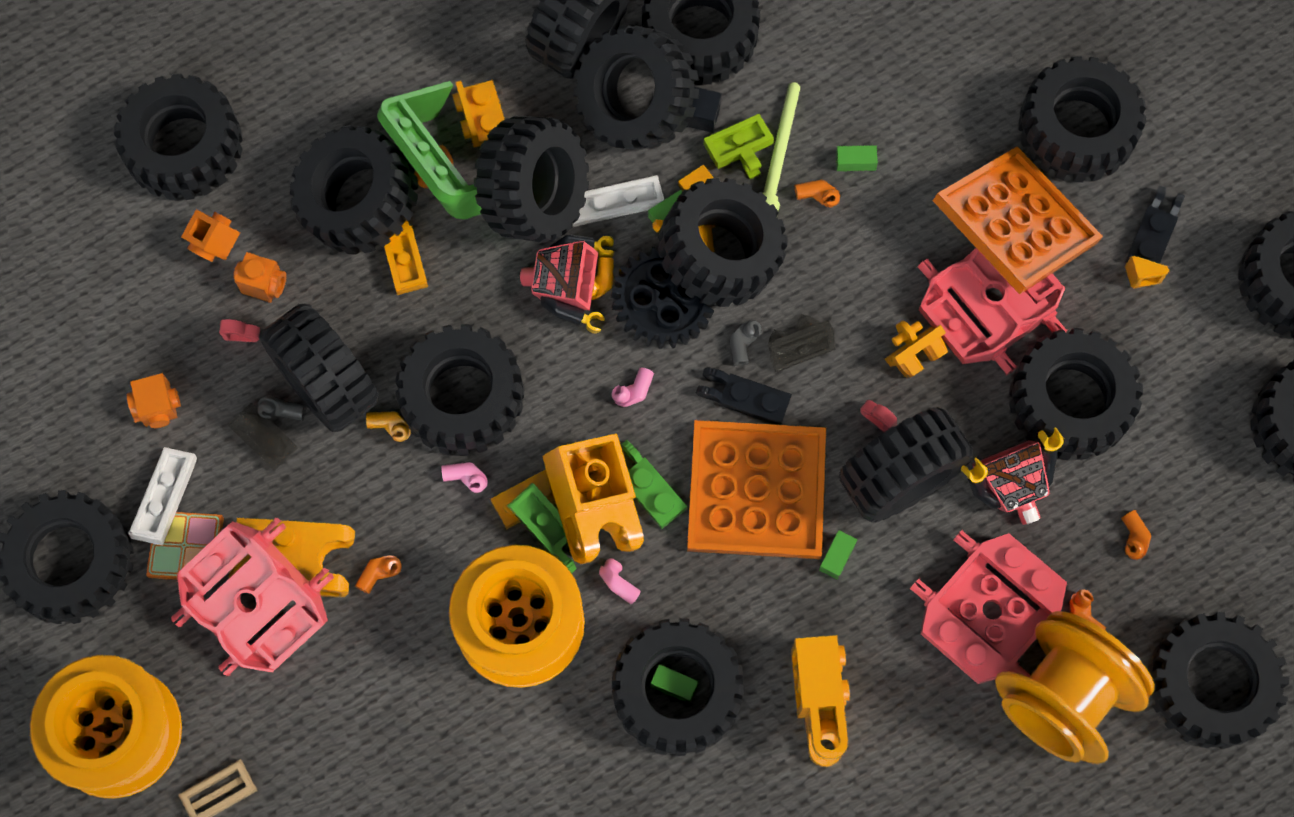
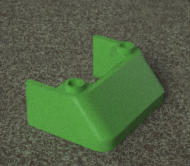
(403, 121)

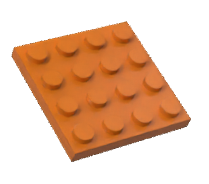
(1017, 219)
(757, 489)

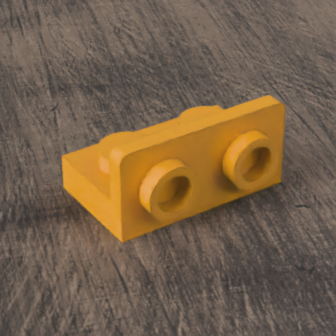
(480, 110)

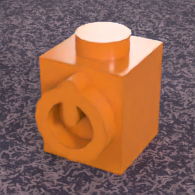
(210, 235)
(259, 277)
(153, 401)

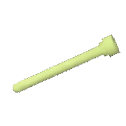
(781, 144)

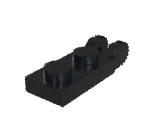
(1155, 228)
(746, 396)

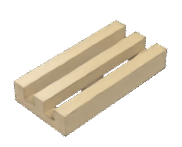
(244, 778)

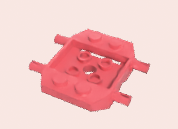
(1003, 319)
(266, 577)
(956, 617)

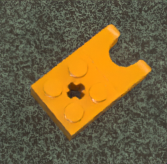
(594, 494)
(306, 547)
(821, 695)

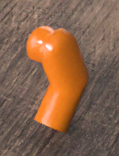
(820, 191)
(1139, 536)
(378, 569)
(1081, 606)

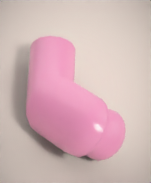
(634, 393)
(467, 473)
(617, 584)

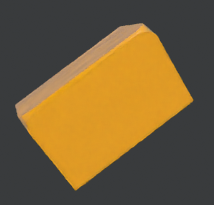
(1145, 272)

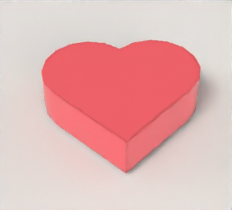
(238, 331)
(878, 415)

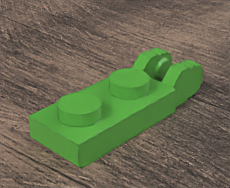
(652, 490)
(542, 522)

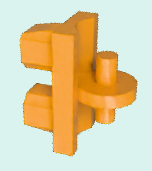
(928, 341)

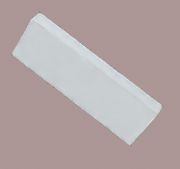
(620, 200)
(162, 496)

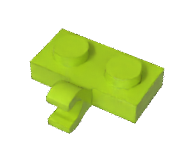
(740, 143)

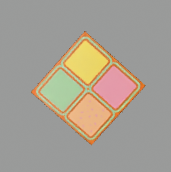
(184, 540)

